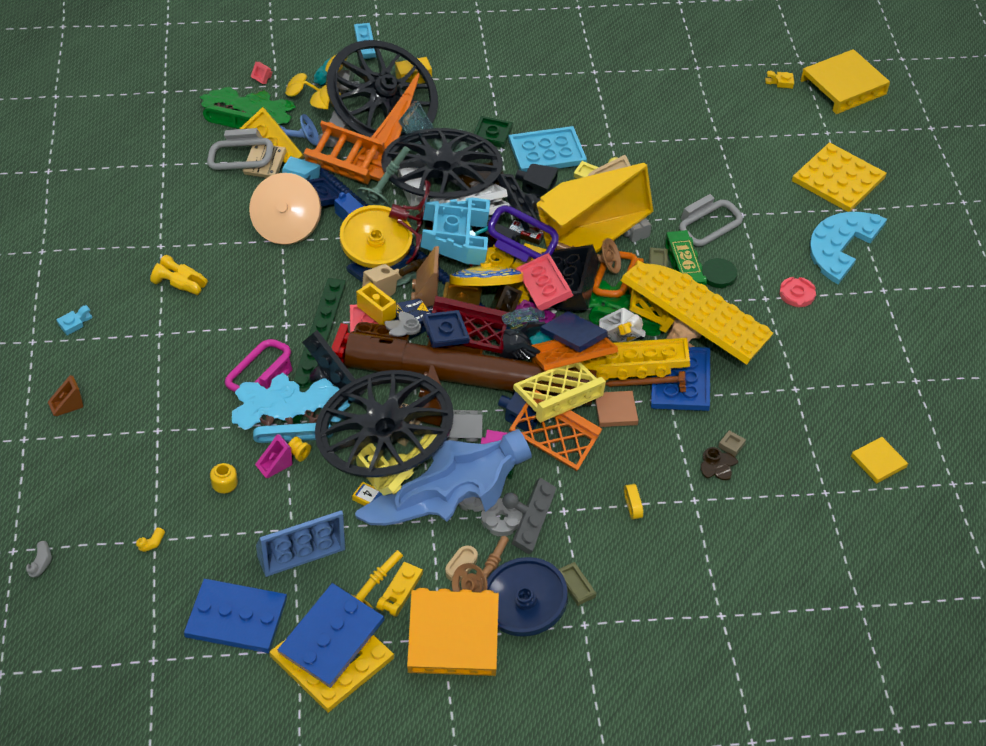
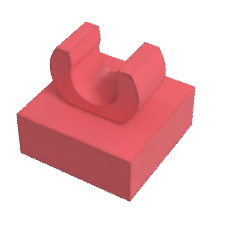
(261, 72)

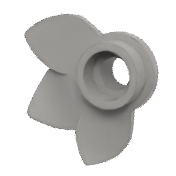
(405, 325)

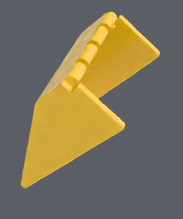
(597, 206)

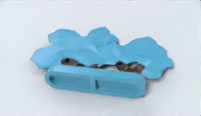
(283, 402)

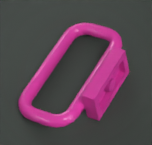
(281, 365)

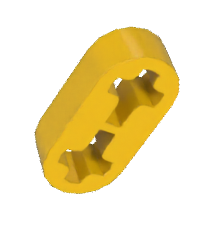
(633, 501)

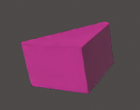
(275, 458)

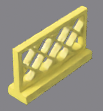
(567, 398)

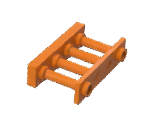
(344, 167)

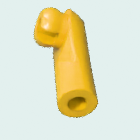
(148, 544)

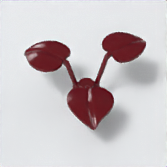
(401, 214)

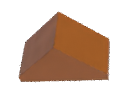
(66, 398)

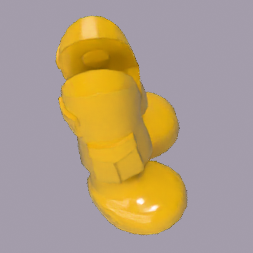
(183, 277)

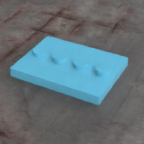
(547, 147)

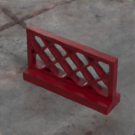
(479, 315)

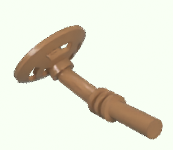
(607, 255)
(478, 581)

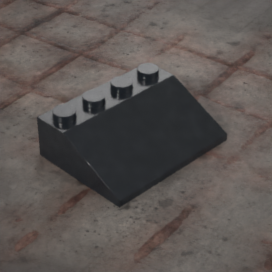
(579, 270)

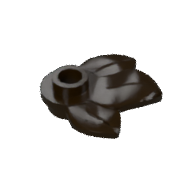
(718, 465)

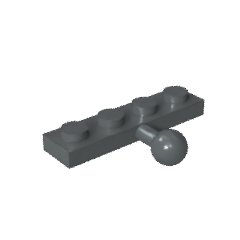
(533, 513)

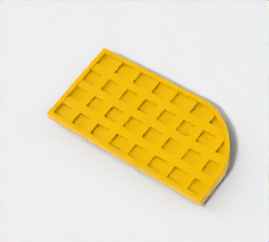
(700, 309)

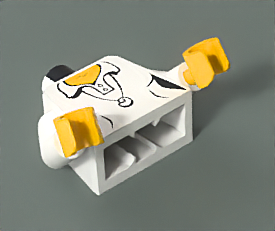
(623, 326)

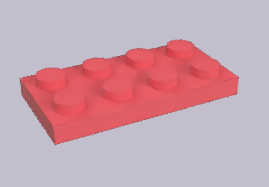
(544, 282)

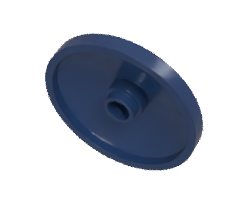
(530, 596)

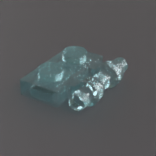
(523, 315)

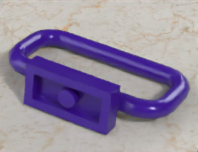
(514, 248)

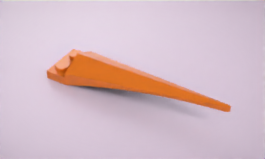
(388, 131)

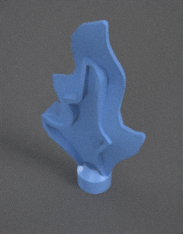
(456, 473)

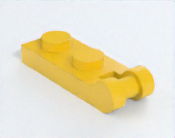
(400, 589)

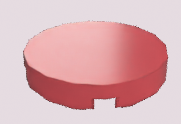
(797, 292)

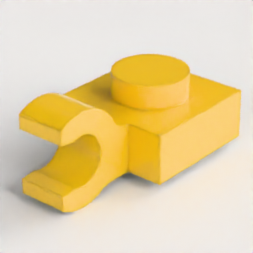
(782, 79)

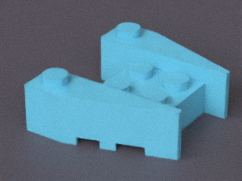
(452, 229)

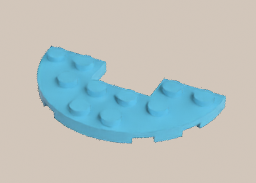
(835, 234)

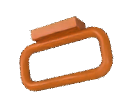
(600, 273)

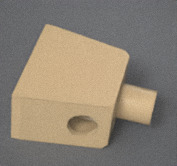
(383, 278)

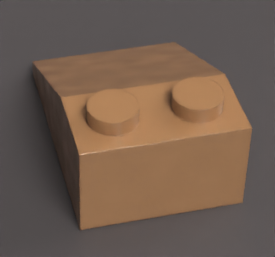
(427, 279)

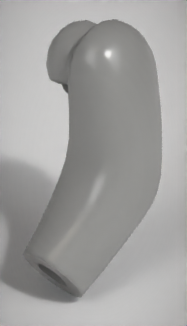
(41, 561)

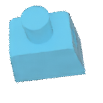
(302, 168)

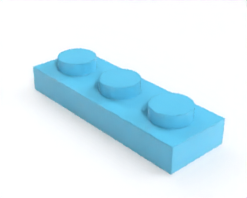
(362, 33)

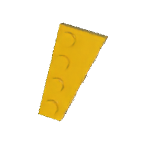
(270, 129)

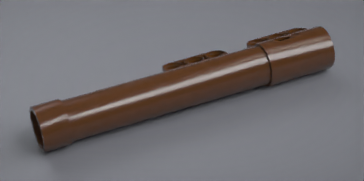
(375, 350)

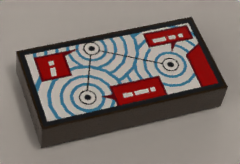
(533, 237)

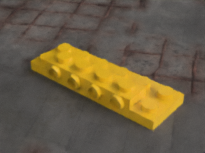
(641, 359)

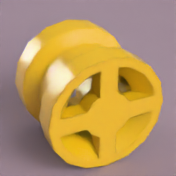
(299, 449)

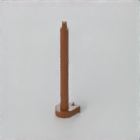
(653, 380)

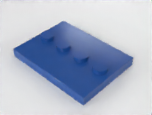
(697, 385)
(235, 615)
(331, 635)

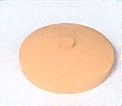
(285, 208)

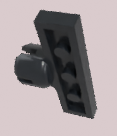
(519, 200)
(328, 362)

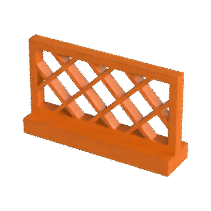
(556, 354)
(568, 419)

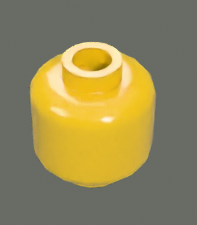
(223, 478)

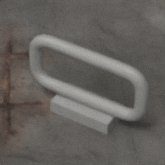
(240, 137)
(703, 207)

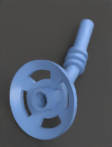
(307, 131)

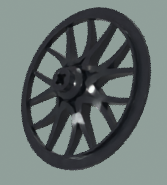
(375, 85)
(443, 164)
(384, 422)

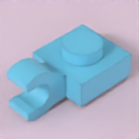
(72, 322)

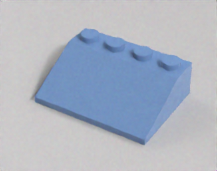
(301, 543)

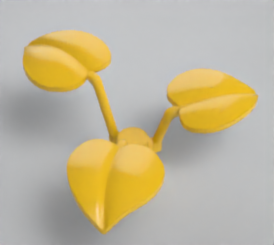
(320, 98)

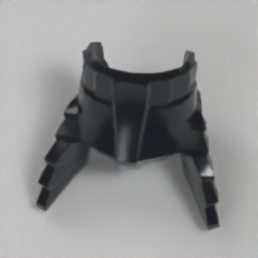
(518, 343)

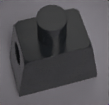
(538, 179)

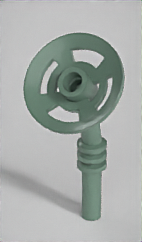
(376, 193)

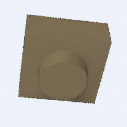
(732, 443)

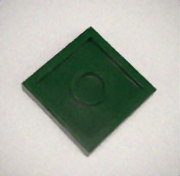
(494, 130)

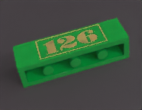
(683, 256)

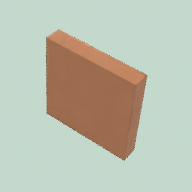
(616, 409)

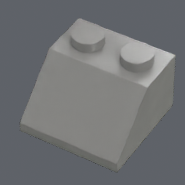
(466, 425)

